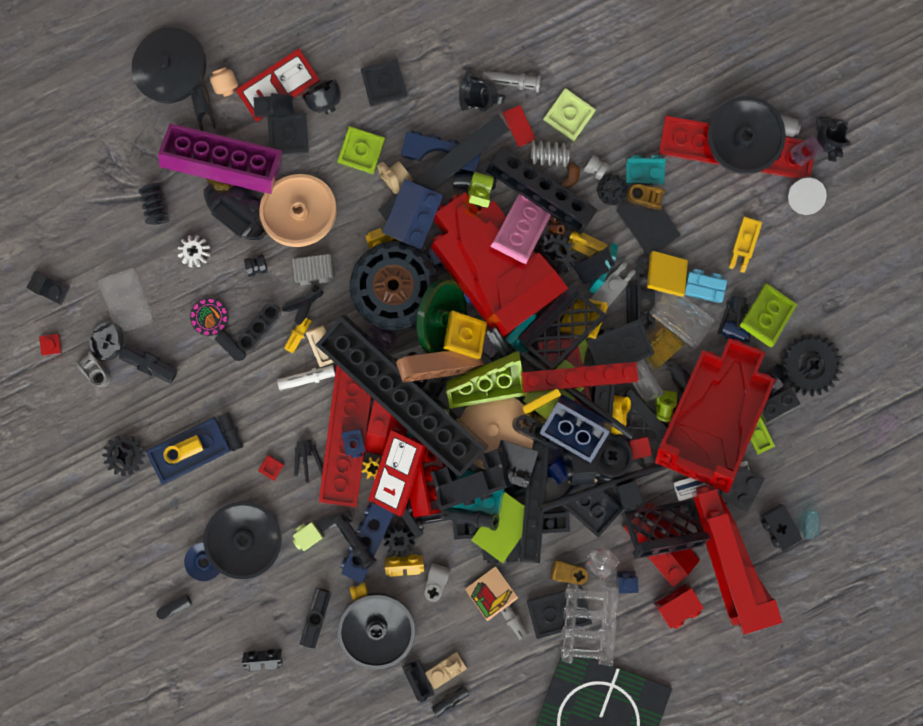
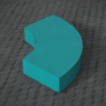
(598, 282)

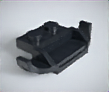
(236, 211)

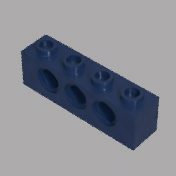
(384, 517)

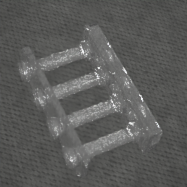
(605, 635)

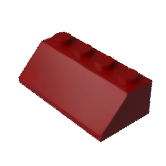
(423, 493)
(672, 565)

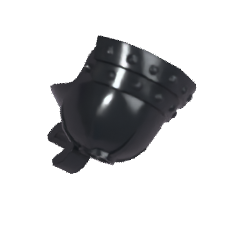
(478, 93)
(832, 136)

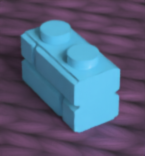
(705, 287)

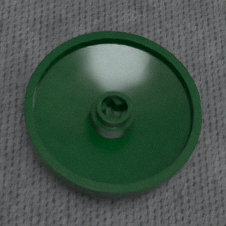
(434, 312)

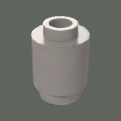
(791, 126)

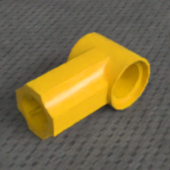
(620, 408)
(185, 449)

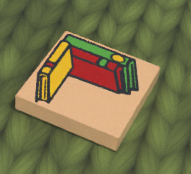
(491, 593)

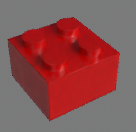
(679, 606)

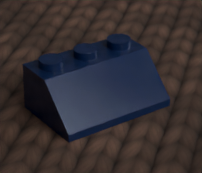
(412, 214)
(576, 428)

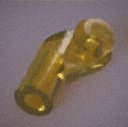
(219, 186)

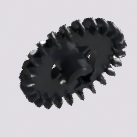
(823, 352)

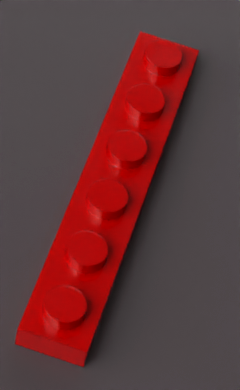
(579, 377)

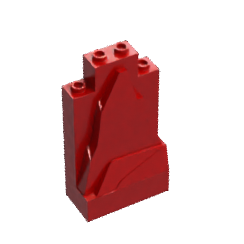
(495, 283)
(717, 415)
(741, 589)

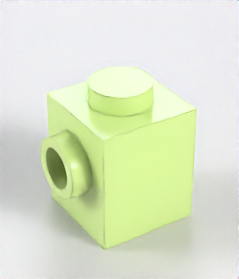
(307, 536)

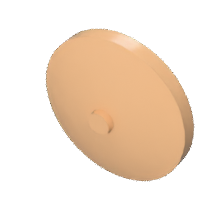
(298, 210)
(494, 422)

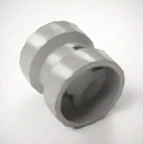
(596, 167)

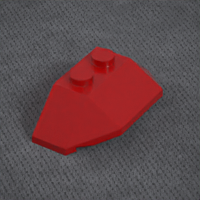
(379, 428)

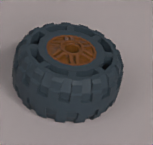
(374, 274)

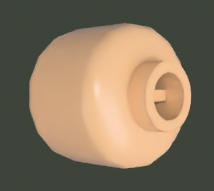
(223, 81)

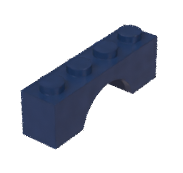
(418, 146)

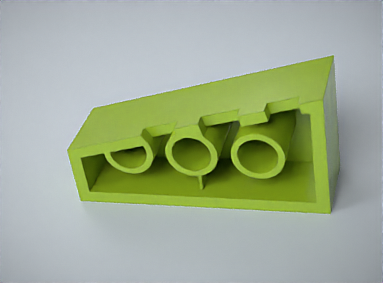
(487, 383)

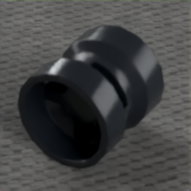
(255, 265)

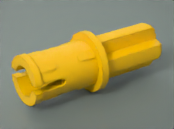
(297, 335)

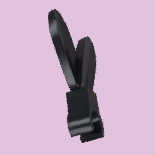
(303, 304)

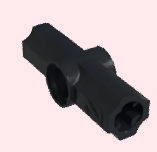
(148, 363)
(311, 629)

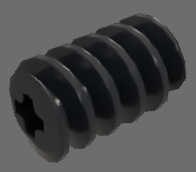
(152, 204)

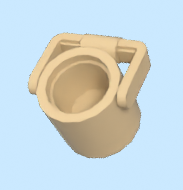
(394, 175)

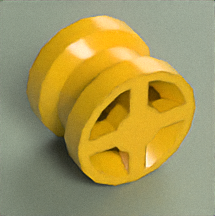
(357, 591)

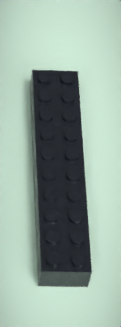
(406, 401)

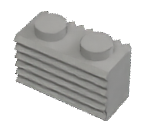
(313, 269)

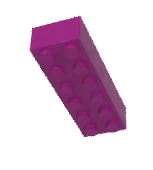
(220, 158)

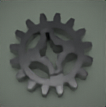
(558, 246)
(120, 449)

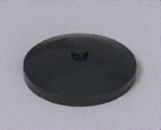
(169, 65)
(746, 135)
(242, 540)
(376, 631)

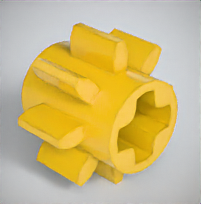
(370, 473)

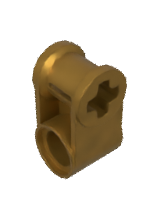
(650, 196)
(565, 572)

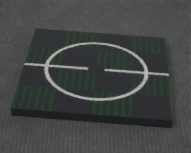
(601, 696)

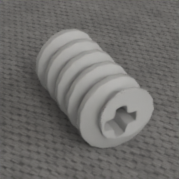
(550, 153)

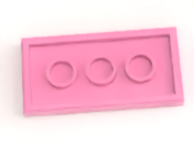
(521, 229)

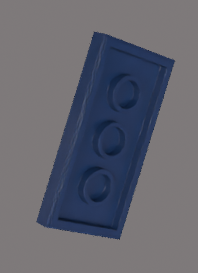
(213, 443)

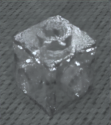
(602, 562)

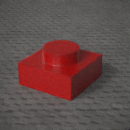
(50, 344)

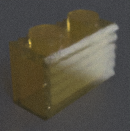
(664, 347)

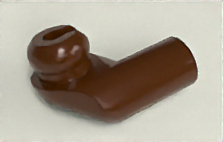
(573, 176)
(555, 226)

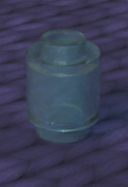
(810, 525)

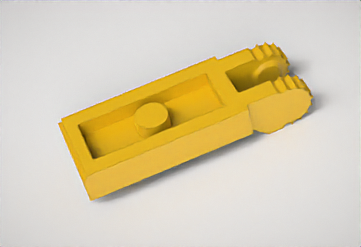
(745, 242)

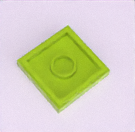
(361, 150)

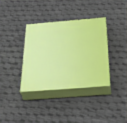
(569, 114)

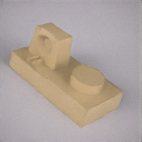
(314, 336)
(445, 670)

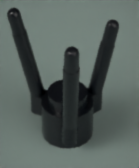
(738, 306)
(303, 450)

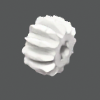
(197, 257)

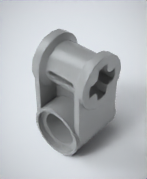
(91, 367)
(436, 578)

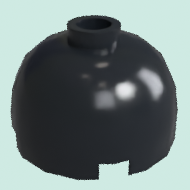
(324, 97)

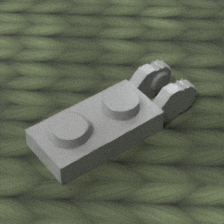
(613, 286)

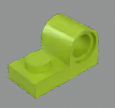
(480, 189)

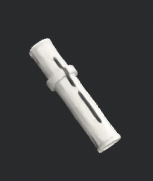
(314, 375)

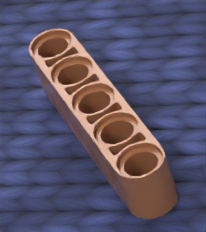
(436, 365)

